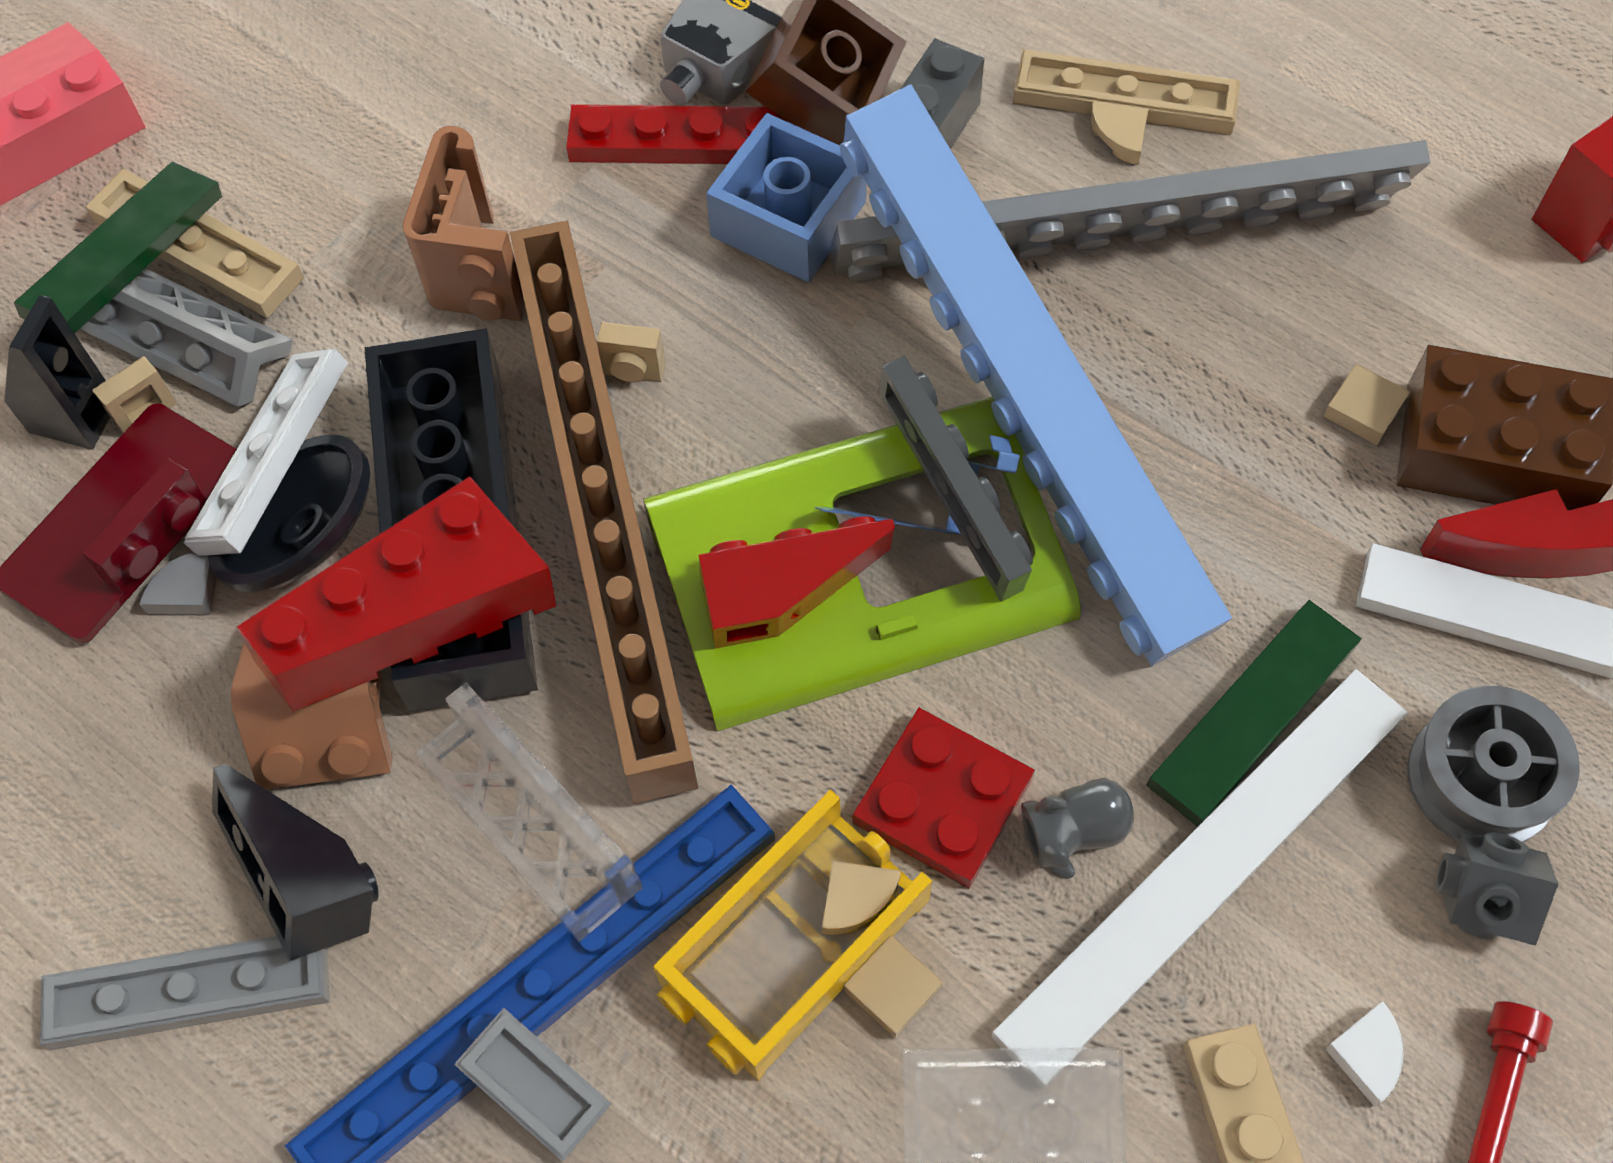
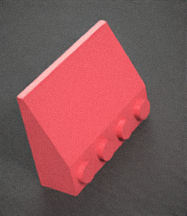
(58, 109)

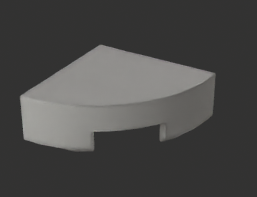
(181, 587)

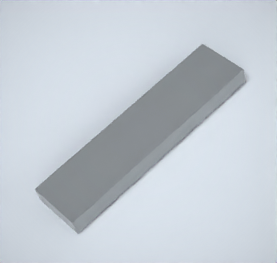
(178, 991)

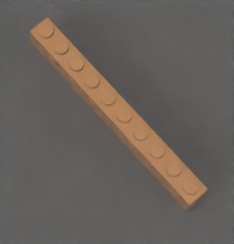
(603, 518)

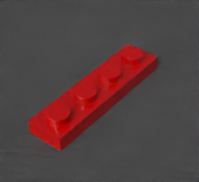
(659, 133)

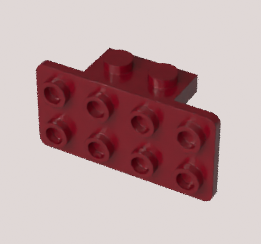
(116, 523)

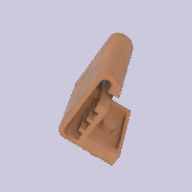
(455, 257)
(313, 744)

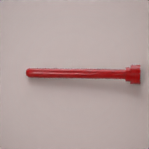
(1517, 1038)

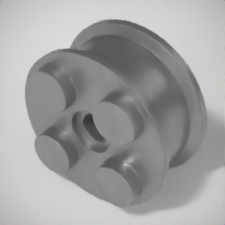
(1493, 764)

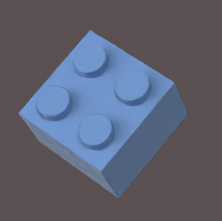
(784, 197)

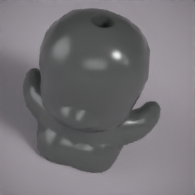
(1078, 819)

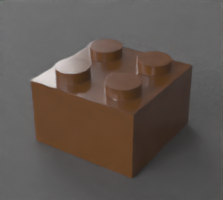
(825, 65)

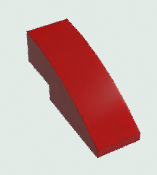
(1527, 538)

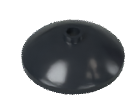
(304, 518)

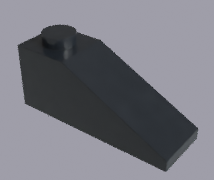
(54, 380)
(295, 866)

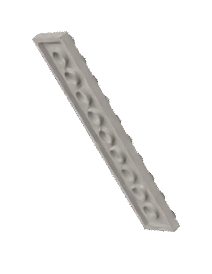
(1160, 203)

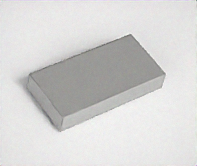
(533, 1084)

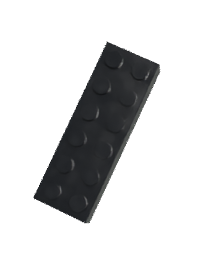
(431, 427)

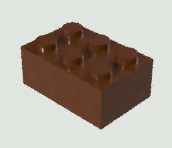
(1506, 430)

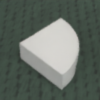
(1371, 1053)

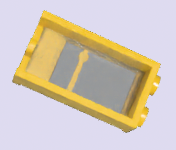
(759, 958)

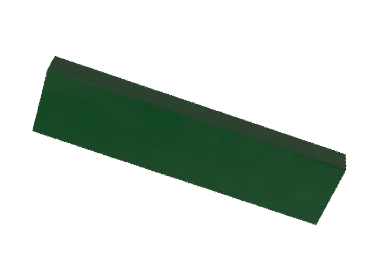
(124, 244)
(1253, 713)

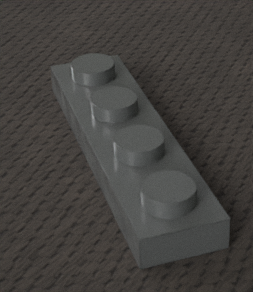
(944, 457)

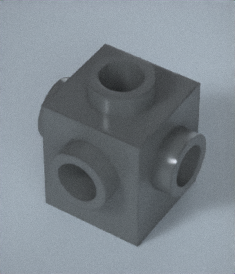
(1497, 887)

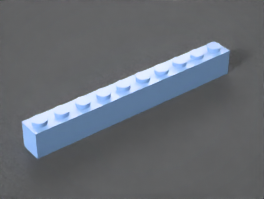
(1033, 378)

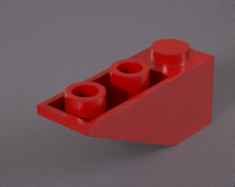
(773, 584)

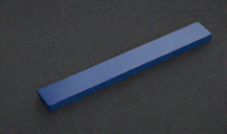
(536, 987)

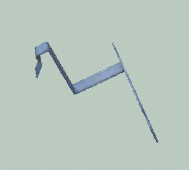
(1006, 462)

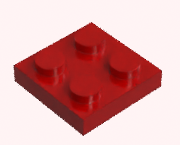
(943, 797)

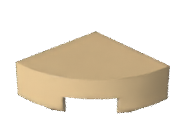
(1120, 128)
(857, 896)

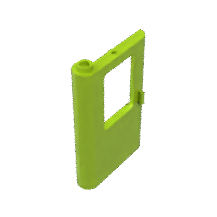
(838, 640)

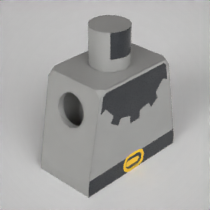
(714, 48)

